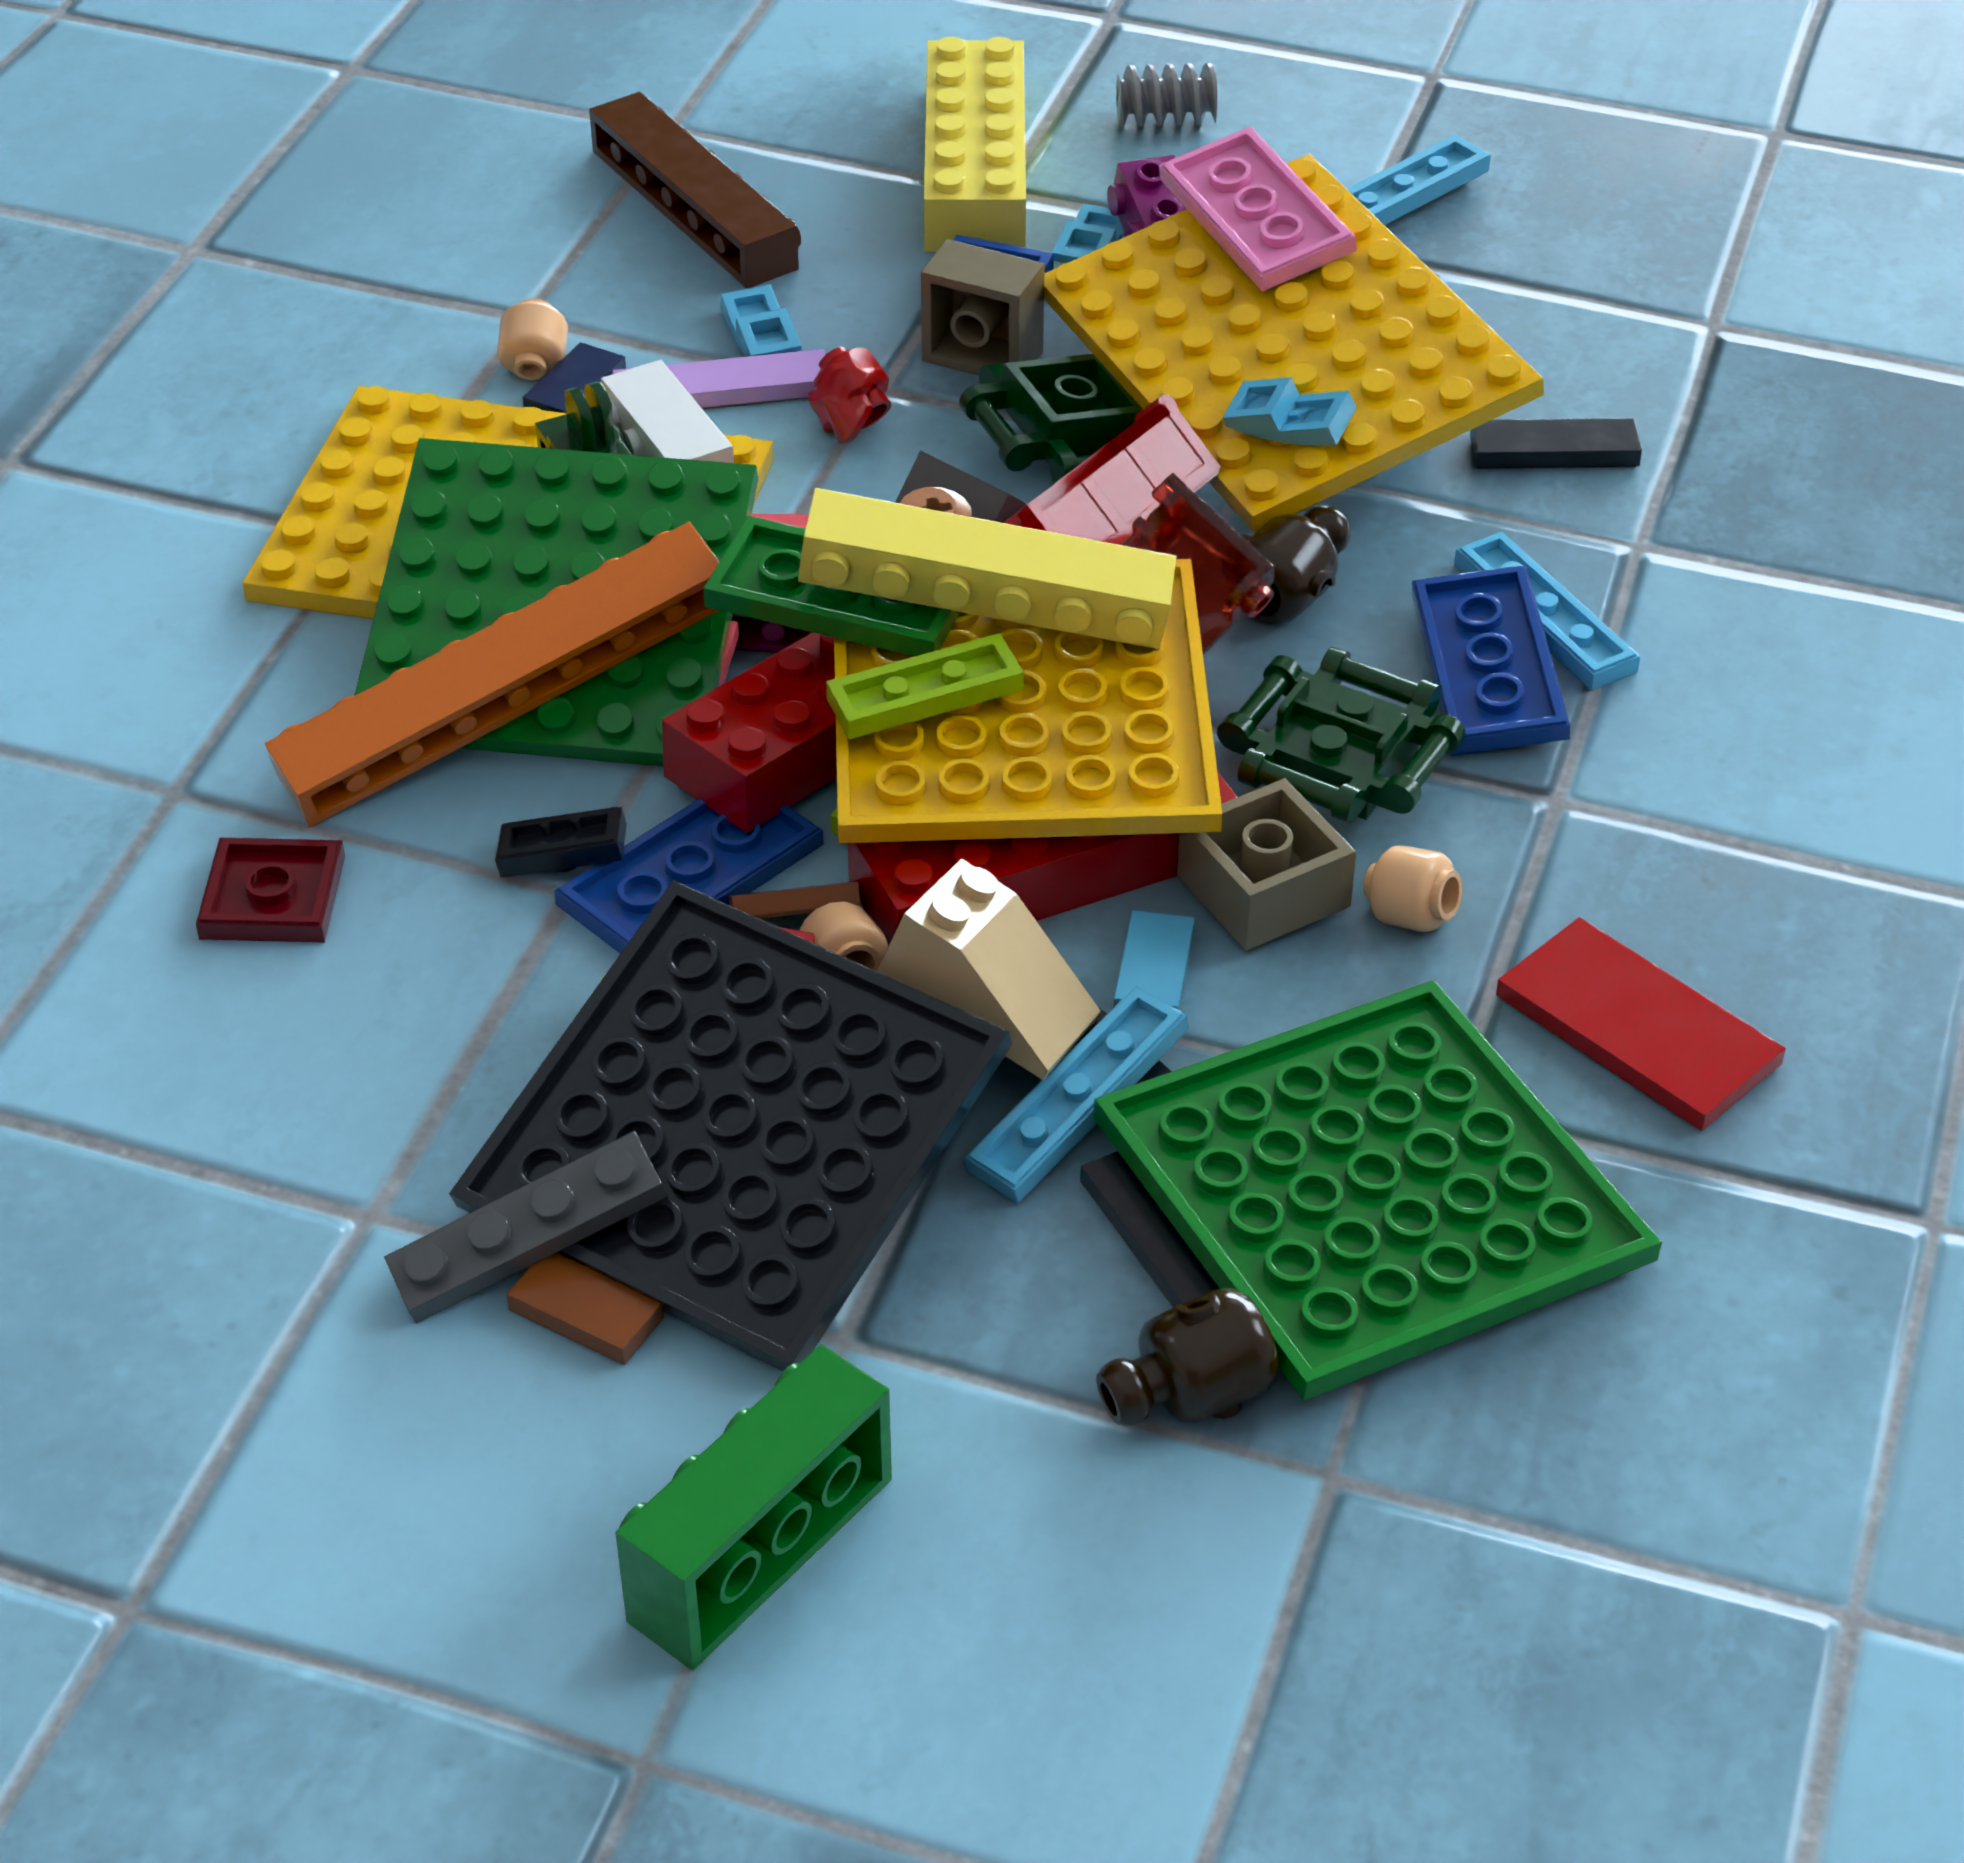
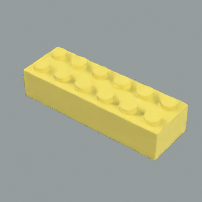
(975, 141)

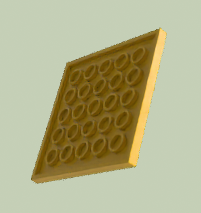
(1090, 747)

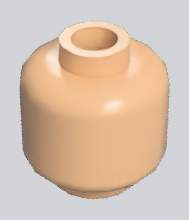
(531, 337)
(1413, 888)
(847, 932)

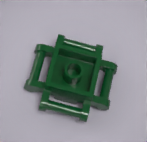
(1059, 403)
(1339, 741)

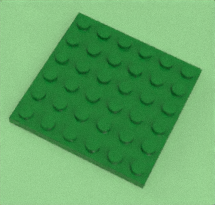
(509, 524)
(1374, 1185)

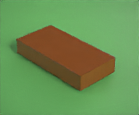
(794, 900)
(585, 1306)

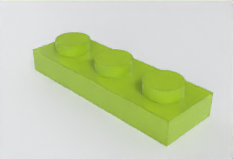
(924, 686)

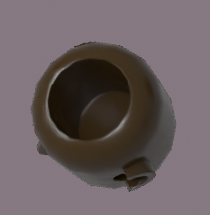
(1302, 557)
(1194, 1362)

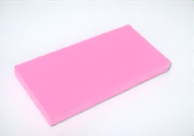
(1257, 208)

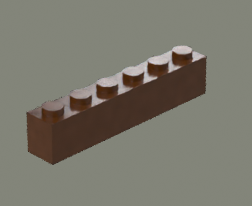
(695, 189)

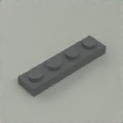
(525, 1226)

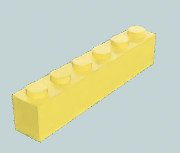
(987, 568)

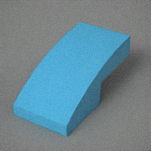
(1090, 231)
(759, 322)
(1280, 414)

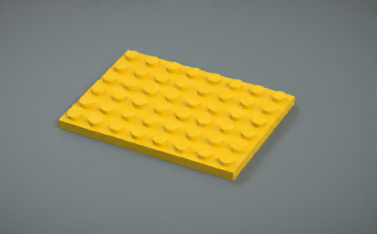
(1189, 323)
(345, 513)

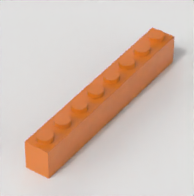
(494, 675)

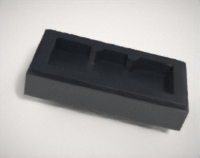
(561, 842)

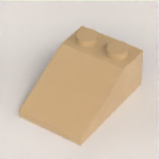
(989, 957)

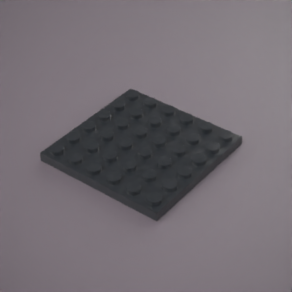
(776, 1104)

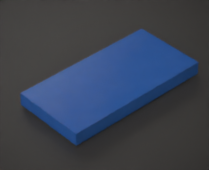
(1491, 658)
(692, 849)

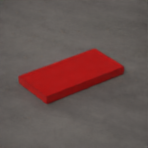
(1640, 1023)

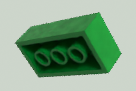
(754, 1505)

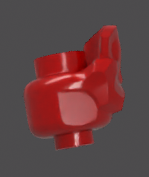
(849, 392)

